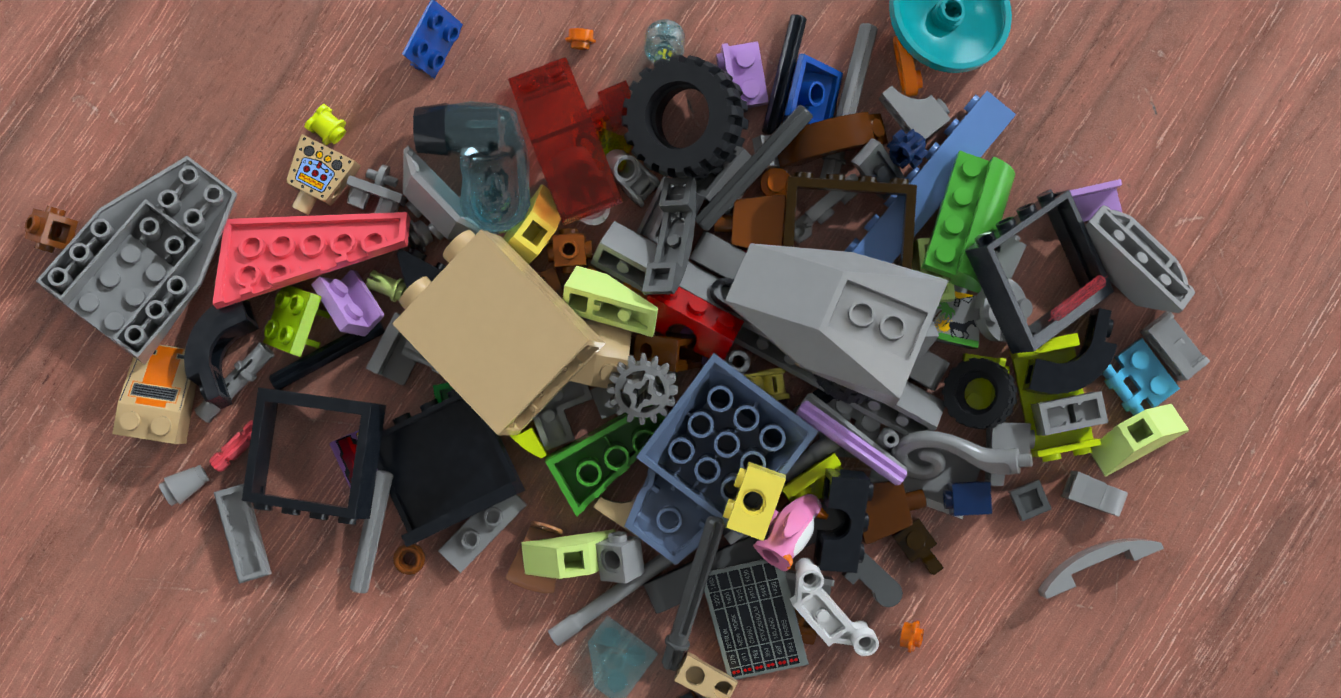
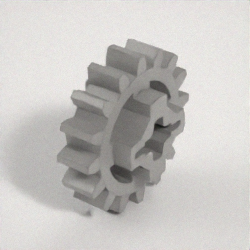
(632, 382)

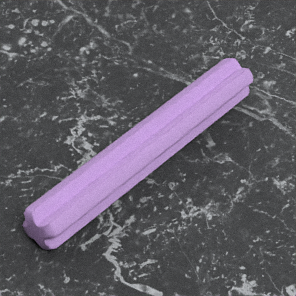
(851, 443)

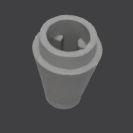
(183, 484)

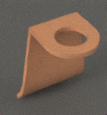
(516, 572)

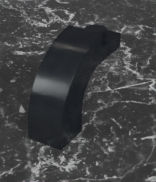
(208, 344)
(1083, 369)

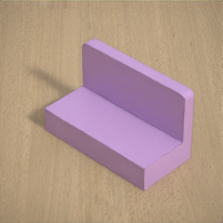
(1092, 197)

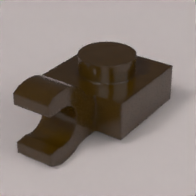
(916, 544)

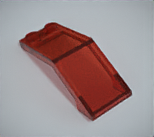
(565, 141)

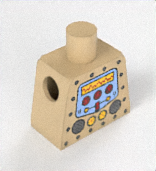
(318, 174)

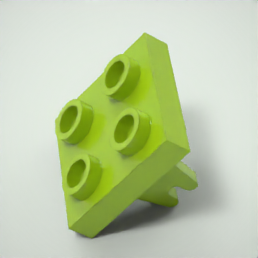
(293, 320)

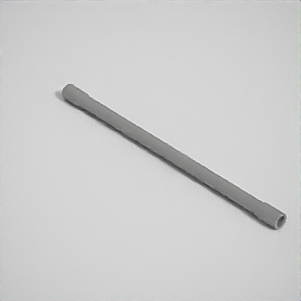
(575, 622)

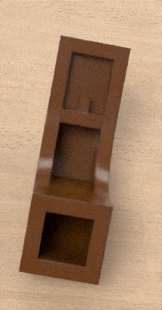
(833, 137)

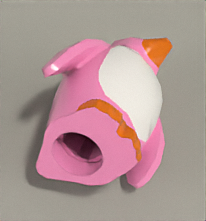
(790, 531)

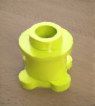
(326, 125)

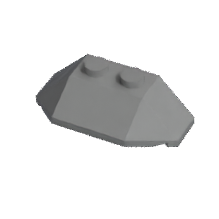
(432, 198)
(1138, 262)

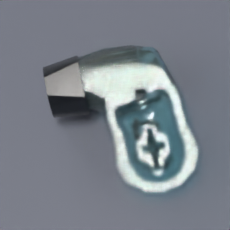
(490, 159)

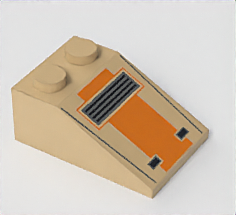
(156, 398)

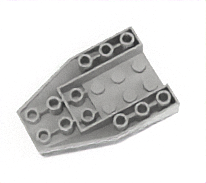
(143, 256)
(839, 313)

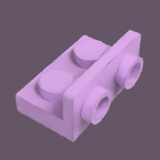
(746, 68)
(349, 303)

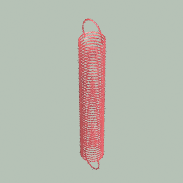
(1079, 303)

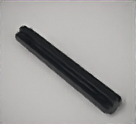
(784, 73)
(322, 357)

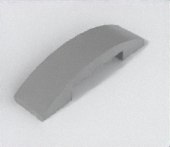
(1061, 579)

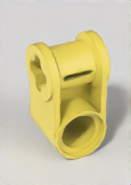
(764, 381)

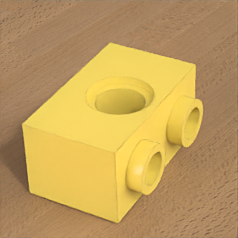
(756, 520)

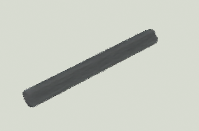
(753, 167)

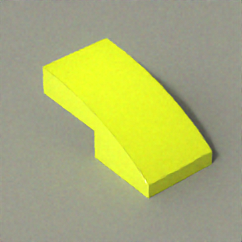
(531, 442)

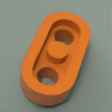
(909, 78)

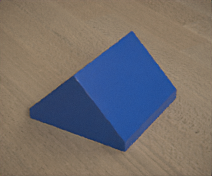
(814, 87)

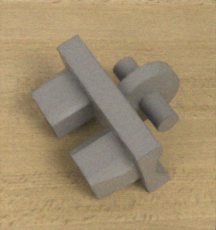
(361, 191)

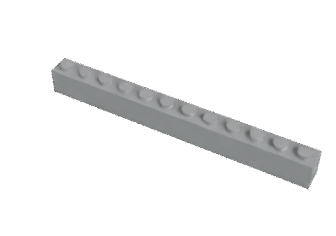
(626, 258)

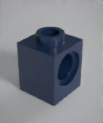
(968, 498)

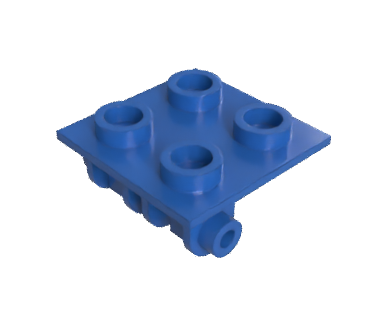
(432, 39)

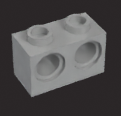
(1069, 413)

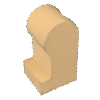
(704, 678)

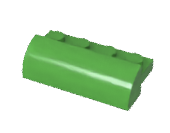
(970, 207)

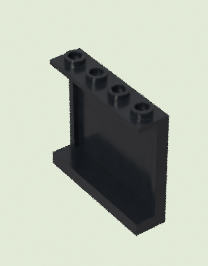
(444, 466)

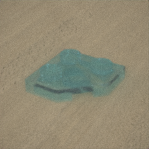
(618, 658)

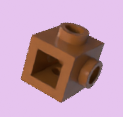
(50, 229)
(580, 257)

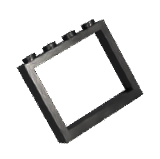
(1078, 250)
(364, 464)

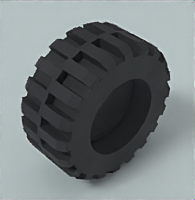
(647, 108)

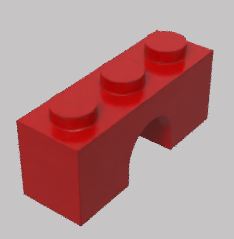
(711, 325)

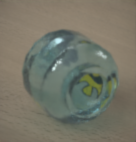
(663, 40)

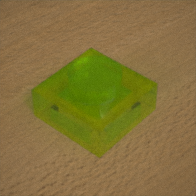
(612, 141)

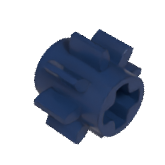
(907, 148)

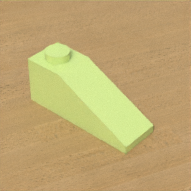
(609, 302)

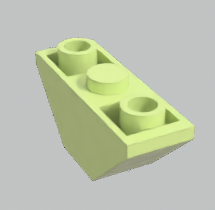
(1138, 437)
(563, 555)

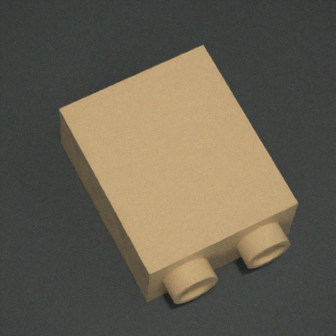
(496, 331)

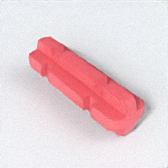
(232, 448)

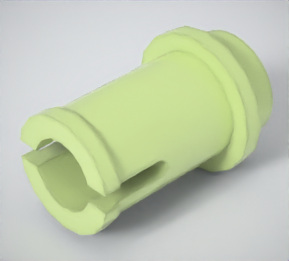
(386, 285)

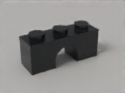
(842, 547)

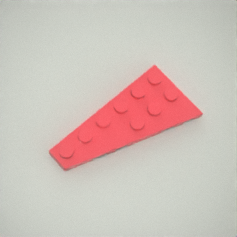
(282, 251)

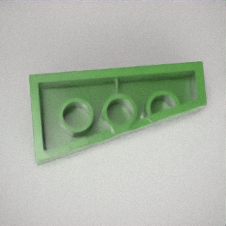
(598, 458)

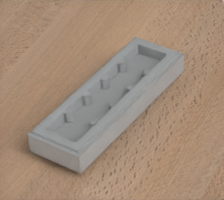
(480, 532)
(242, 534)

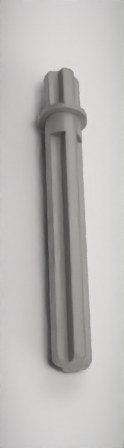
(852, 88)

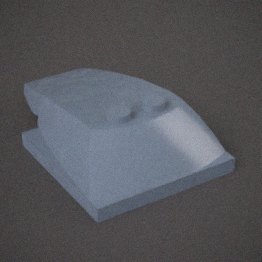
(698, 453)

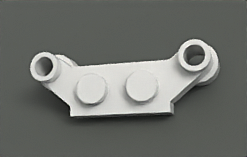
(825, 614)

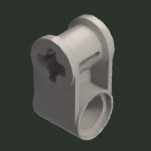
(635, 179)

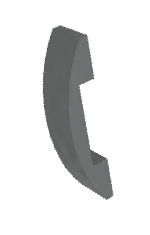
(675, 237)

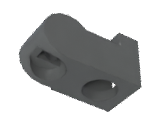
(883, 586)

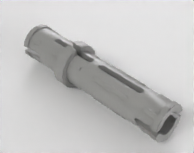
(238, 378)

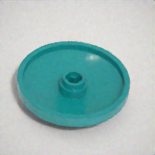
(951, 33)

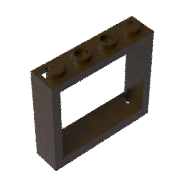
(865, 184)

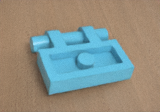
(1145, 372)

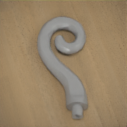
(990, 460)

